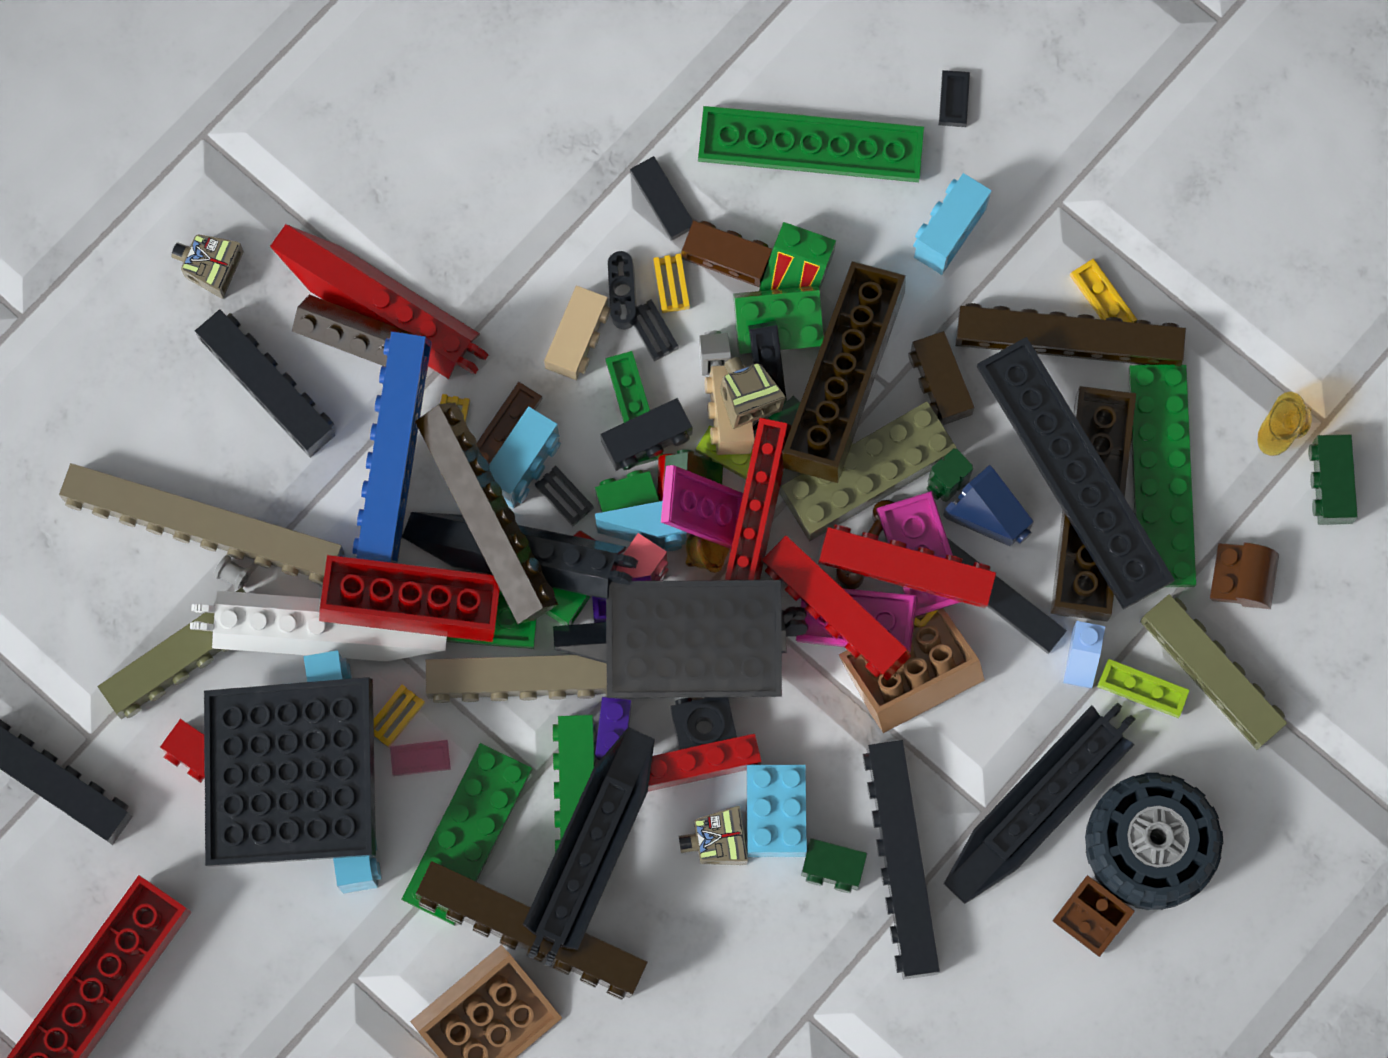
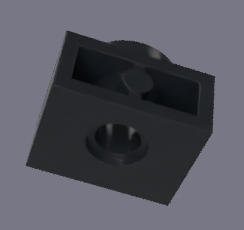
(689, 713)

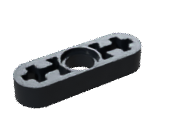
(628, 299)

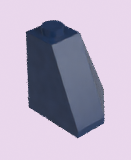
(990, 509)

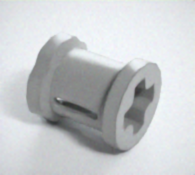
(232, 572)

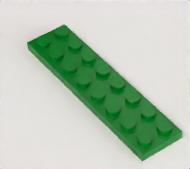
(811, 144)
(1164, 466)

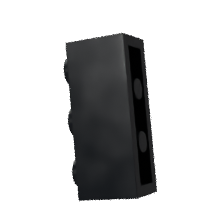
(647, 435)

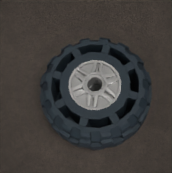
(1134, 866)

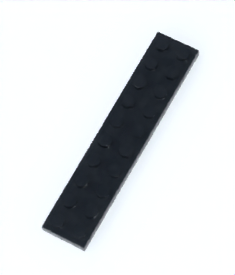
(1075, 473)

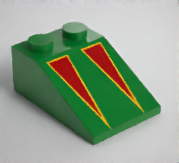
(798, 259)

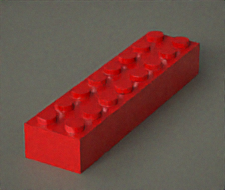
(104, 975)

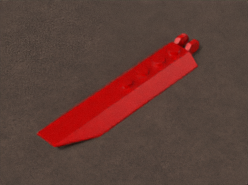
(358, 286)

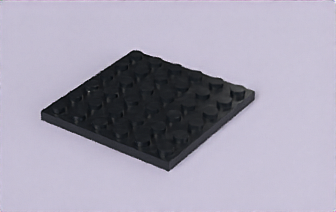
(289, 772)

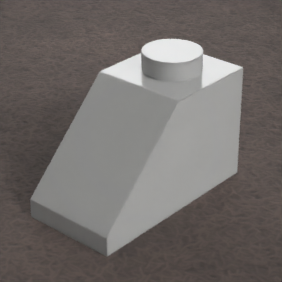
(713, 350)

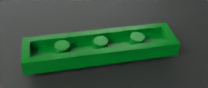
(628, 389)

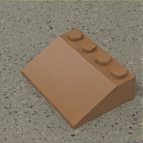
(935, 672)
(487, 1012)

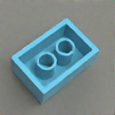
(951, 223)
(524, 454)
(776, 811)

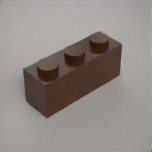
(726, 253)

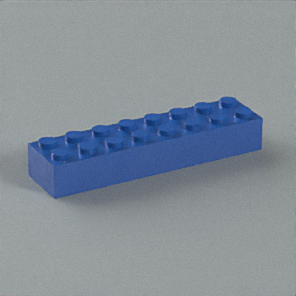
(393, 447)

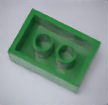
(793, 309)

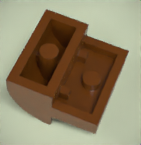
(1245, 575)
(1093, 915)

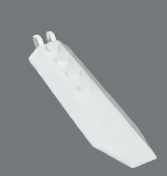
(294, 628)

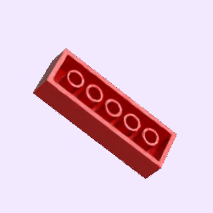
(409, 598)

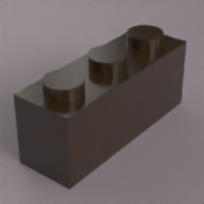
(941, 378)

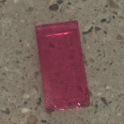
(420, 758)

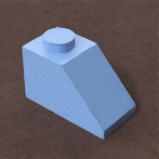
(1084, 654)

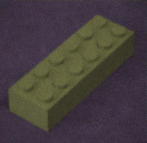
(871, 471)

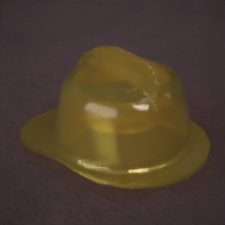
(1285, 422)
(705, 554)

